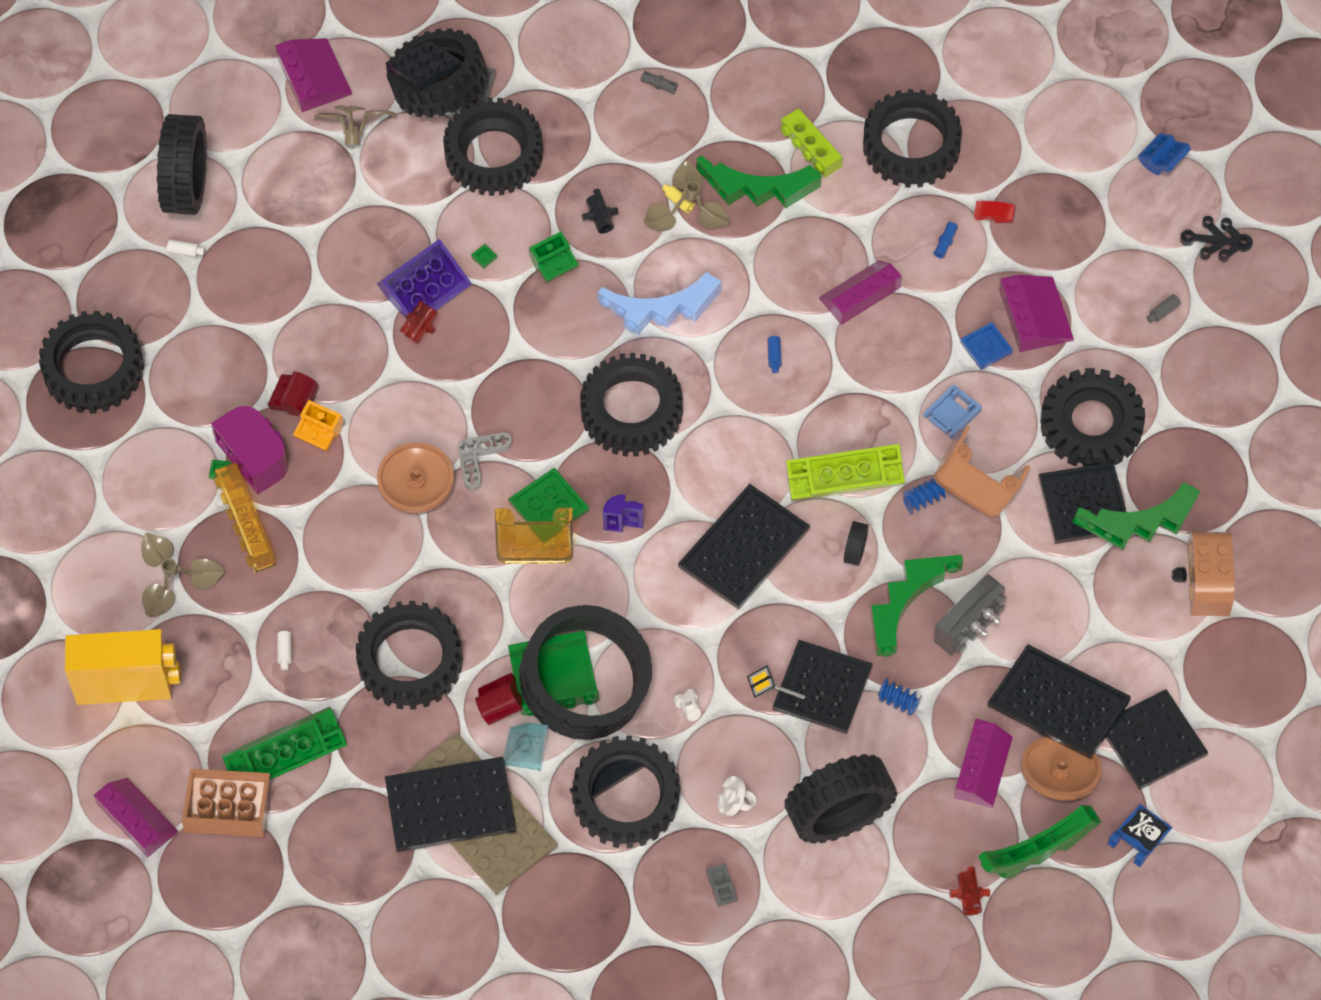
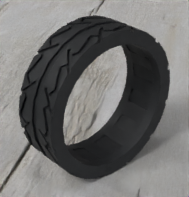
(615, 629)

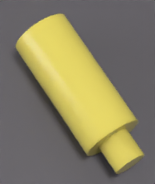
(674, 195)

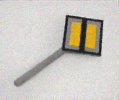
(762, 682)

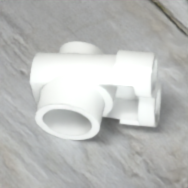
(688, 704)

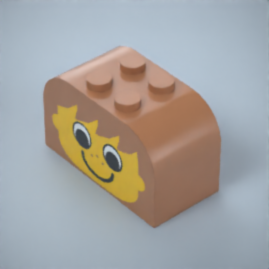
(1211, 573)

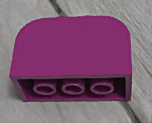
(252, 445)

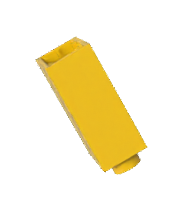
(120, 666)

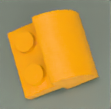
(318, 425)

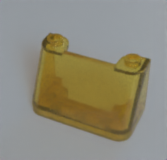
(534, 540)

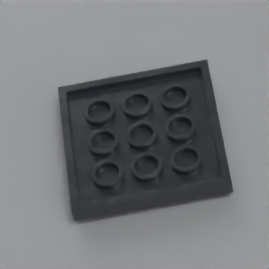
(1084, 487)
(830, 686)
(1154, 740)

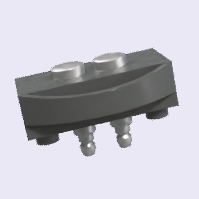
(968, 616)

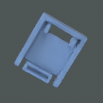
(951, 416)

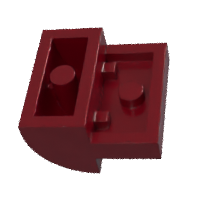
(293, 393)
(498, 699)

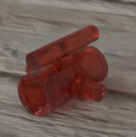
(419, 322)
(969, 892)

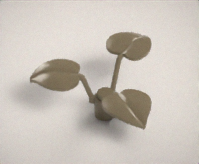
(351, 132)
(690, 180)
(159, 550)

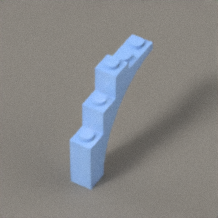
(663, 310)

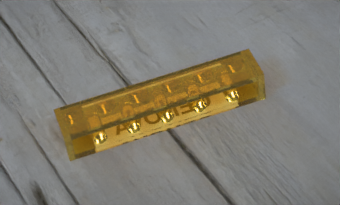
(245, 518)

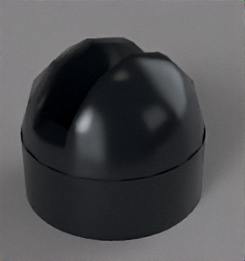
(1179, 574)

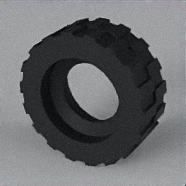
(856, 543)

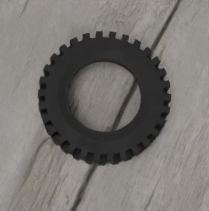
(486, 118)
(638, 435)

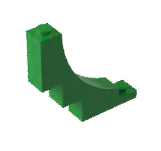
(733, 185)
(1119, 526)
(919, 576)

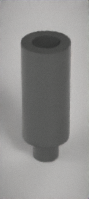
(1164, 308)

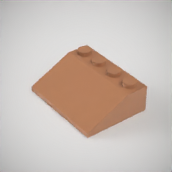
(226, 803)

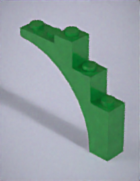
(1035, 850)

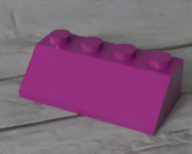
(862, 291)
(983, 764)
(135, 815)

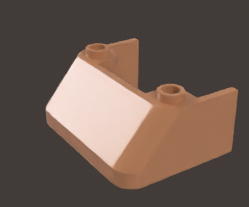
(973, 485)

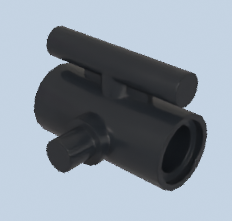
(599, 212)

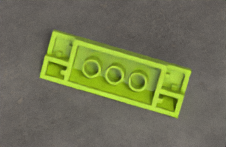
(845, 472)

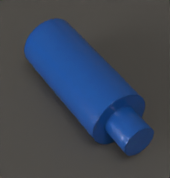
(774, 353)

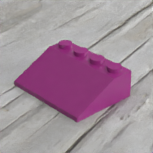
(312, 72)
(1035, 311)

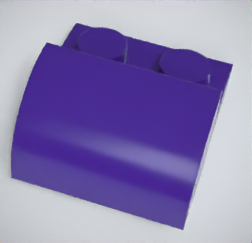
(620, 513)

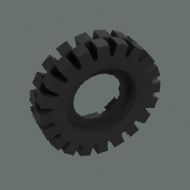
(1069, 441)

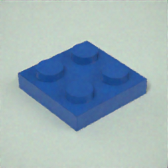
(986, 346)

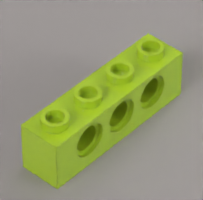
(819, 144)

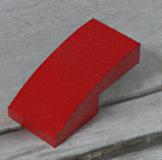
(999, 211)

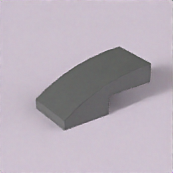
(721, 885)

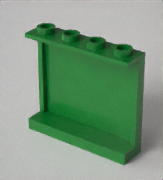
(563, 670)

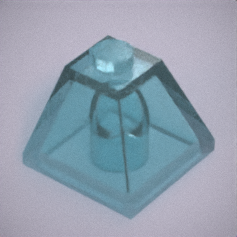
(526, 746)

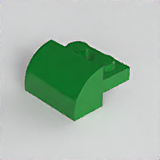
(553, 257)

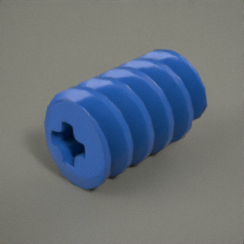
(922, 494)
(900, 698)

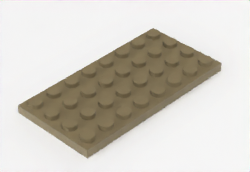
(500, 857)

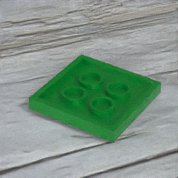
(546, 495)

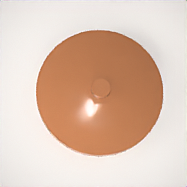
(415, 477)
(1059, 771)

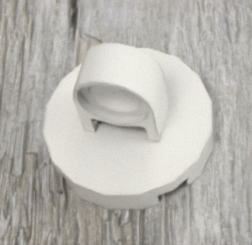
(733, 797)

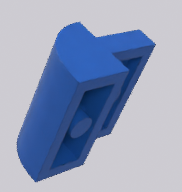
(1163, 154)

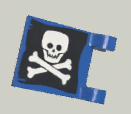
(1141, 831)

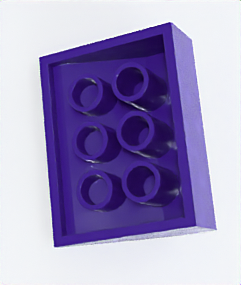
(426, 277)

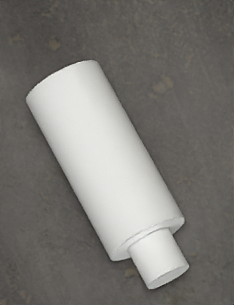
(184, 248)
(284, 649)

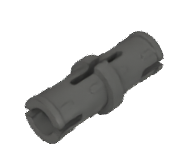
(659, 82)

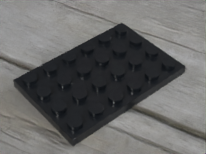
(744, 546)
(1059, 701)
(450, 804)

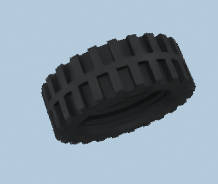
(448, 93)
(912, 106)
(181, 164)
(82, 329)
(405, 618)
(633, 752)
(840, 798)

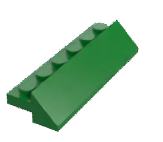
(288, 746)

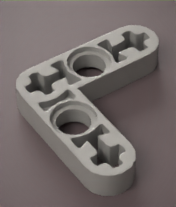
(472, 454)

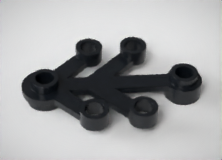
(1219, 239)

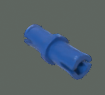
(945, 240)

